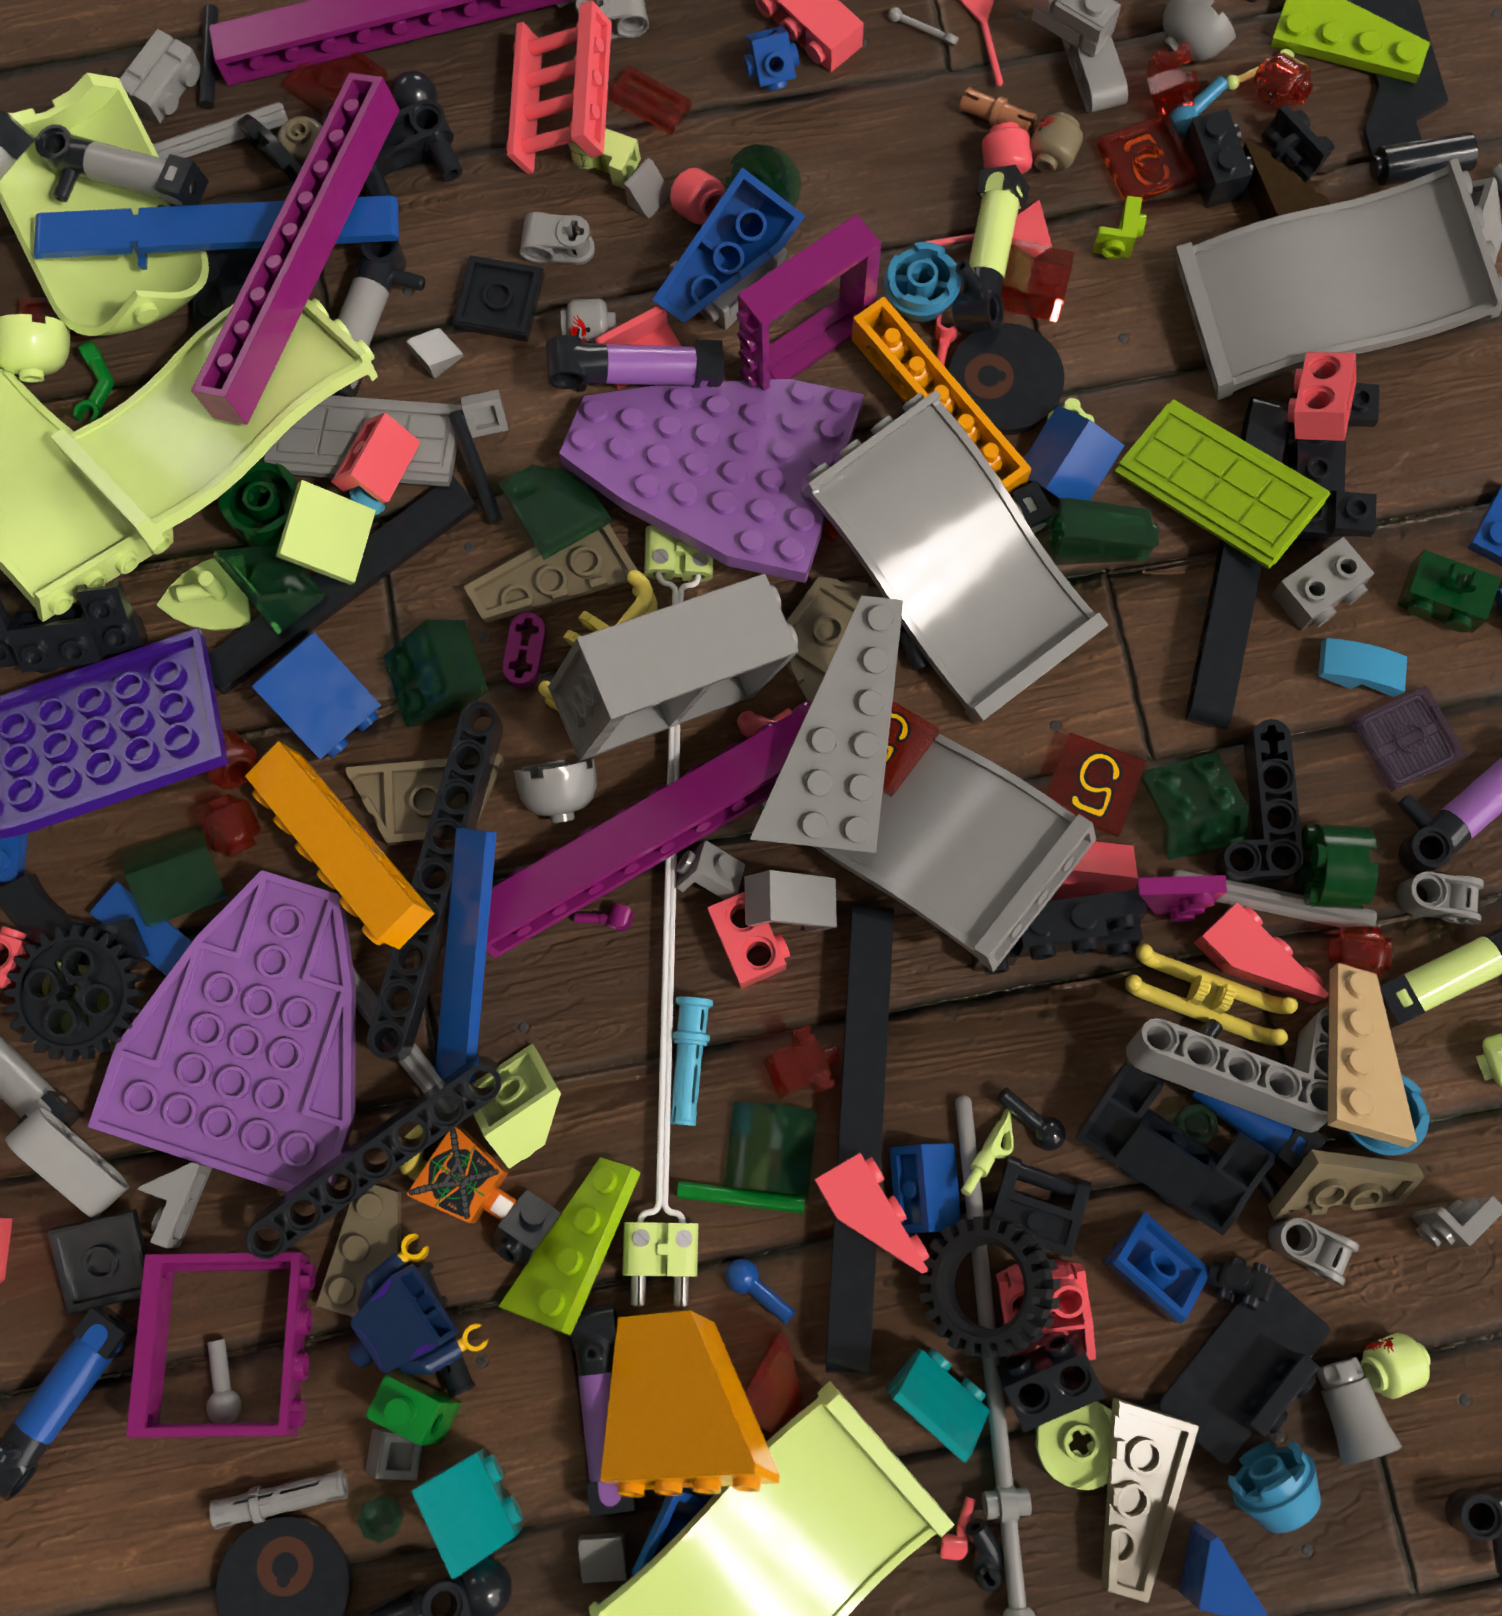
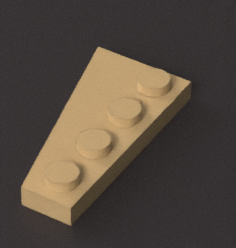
(1363, 1067)

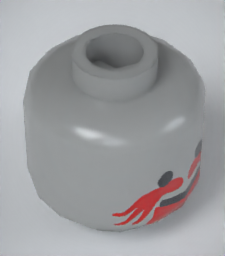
(587, 319)

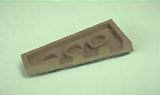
(534, 583)

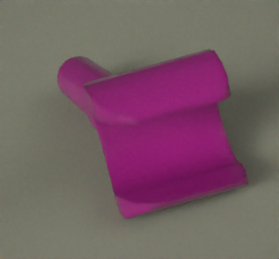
(618, 919)

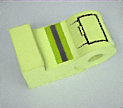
(619, 157)

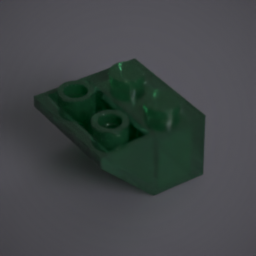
(435, 671)

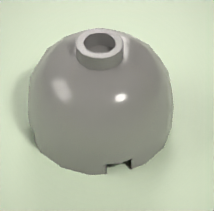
(1199, 25)
(557, 787)

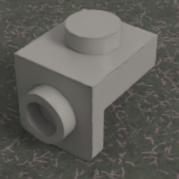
(710, 869)

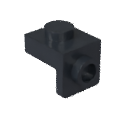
(524, 1229)

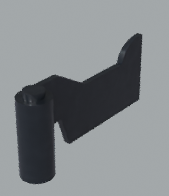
(1392, 127)

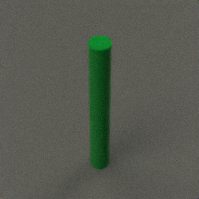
(741, 1197)

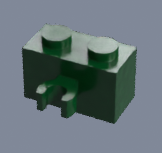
(1448, 592)

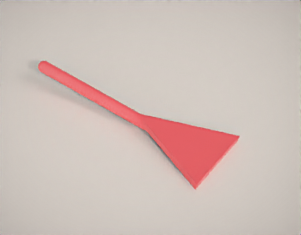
(981, 11)
(1029, 227)

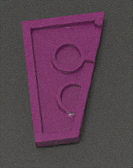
(1181, 896)

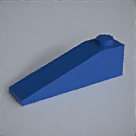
(736, 239)

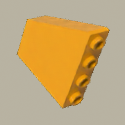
(679, 1412)

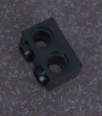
(1054, 1391)

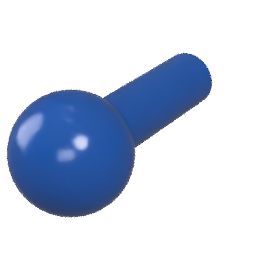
(743, 1278)

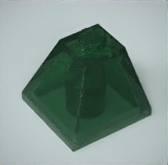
(553, 507)

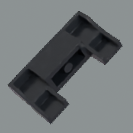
(1325, 464)
(79, 637)
(1080, 924)
(1167, 1158)

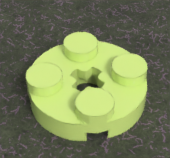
(1069, 1466)

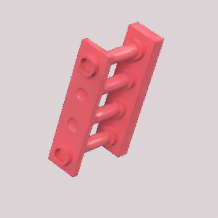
(587, 97)

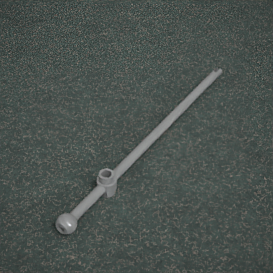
(1006, 1501)

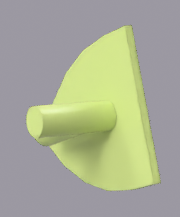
(206, 599)

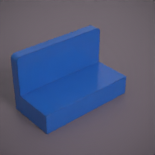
(926, 1186)

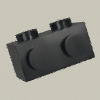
(1218, 158)

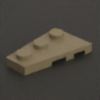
(1341, 1179)

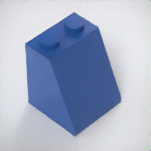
(317, 696)

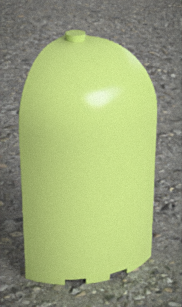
(103, 291)

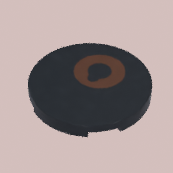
(1010, 375)
(285, 1570)

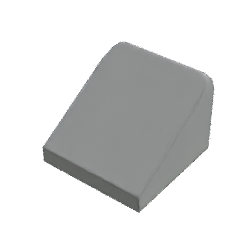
(646, 189)
(434, 351)
(392, 1456)
(602, 1557)

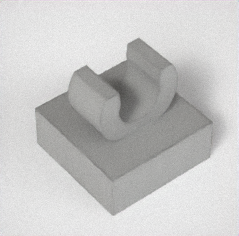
(484, 413)

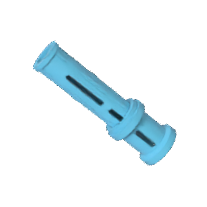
(690, 1040)

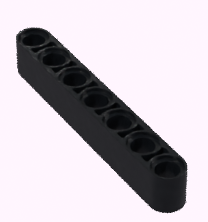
(363, 1174)

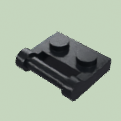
(1051, 1223)

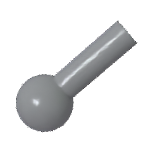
(224, 1403)

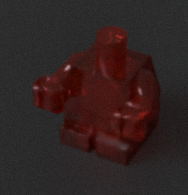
(1166, 81)
(801, 1065)

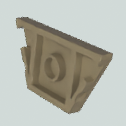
(819, 627)
(405, 793)

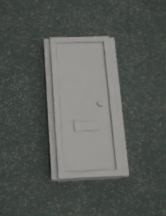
(325, 434)

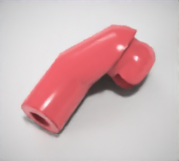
(750, 722)

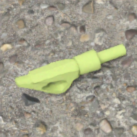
(991, 1149)

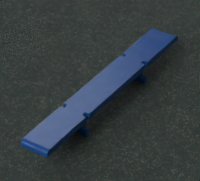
(192, 228)

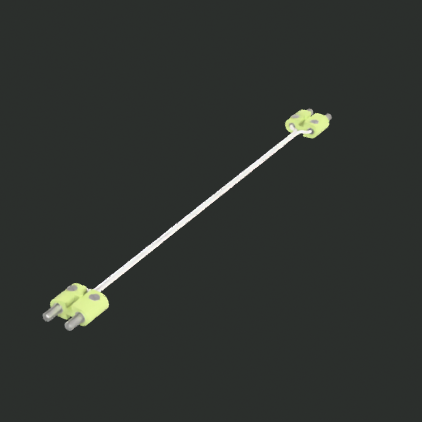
(666, 1247)

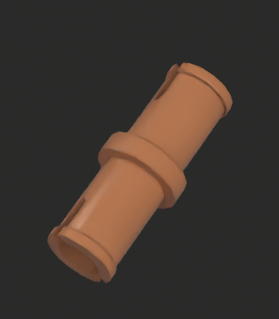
(996, 110)

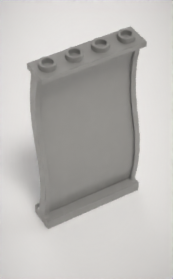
(1340, 279)
(957, 552)
(970, 849)

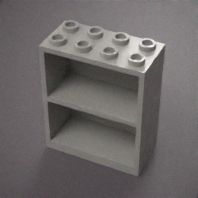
(672, 666)

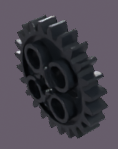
(43, 1013)

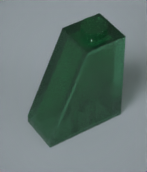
(1101, 533)

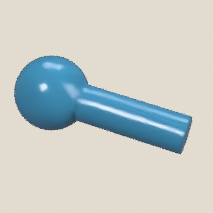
(1182, 115)

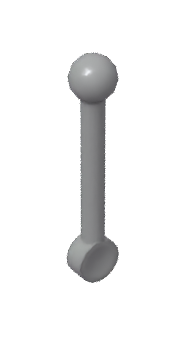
(895, 15)

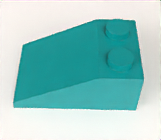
(940, 1402)
(468, 1511)

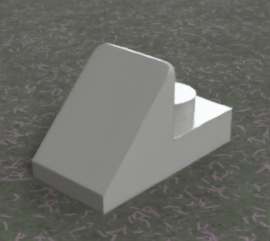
(182, 1191)

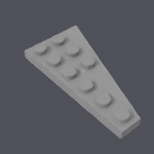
(838, 761)

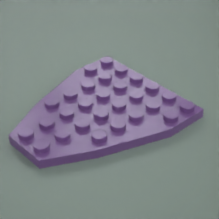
(718, 464)
(246, 1042)

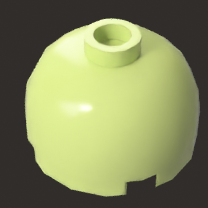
(33, 347)

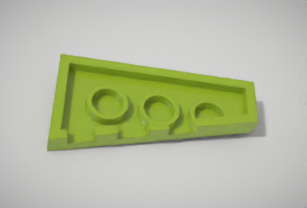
(1350, 37)
(569, 1258)

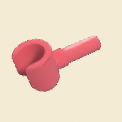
(945, 337)
(956, 1545)

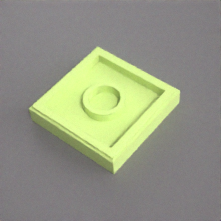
(326, 532)

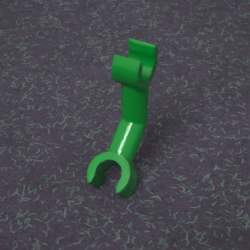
(103, 386)

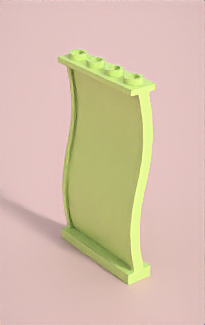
(168, 457)
(51, 518)
(796, 1546)

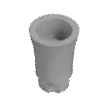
(1355, 1413)

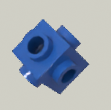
(762, 48)

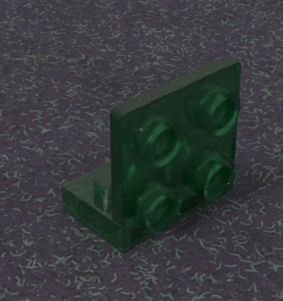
(1197, 805)

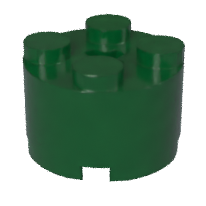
(260, 504)
(1337, 866)

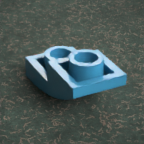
(1361, 663)

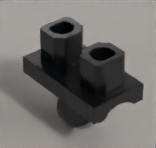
(1296, 142)

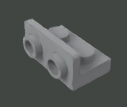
(1458, 1223)

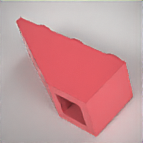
(821, 27)
(1249, 952)
(861, 1205)

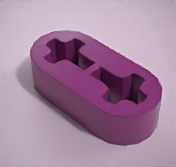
(515, 649)

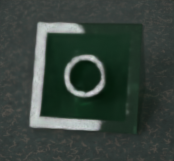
(273, 585)
(173, 876)
(770, 1148)

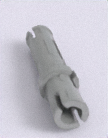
(266, 1502)

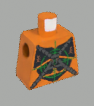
(463, 1180)

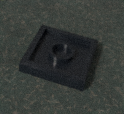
(498, 298)
(99, 1260)

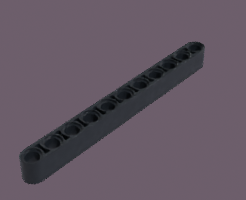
(860, 1132)

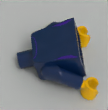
(403, 1321)

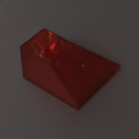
(1036, 280)
(775, 1386)

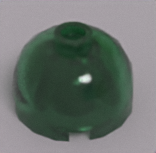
(771, 167)

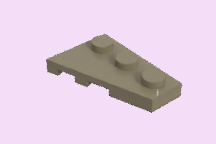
(366, 1239)

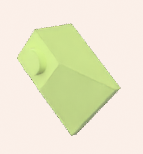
(523, 1111)

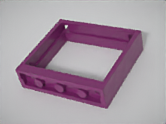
(844, 252)
(153, 1341)

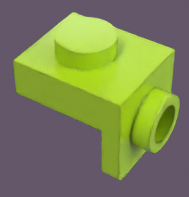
(1119, 242)

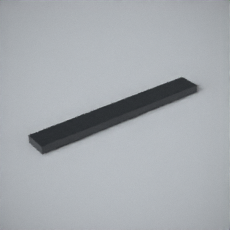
(383, 553)

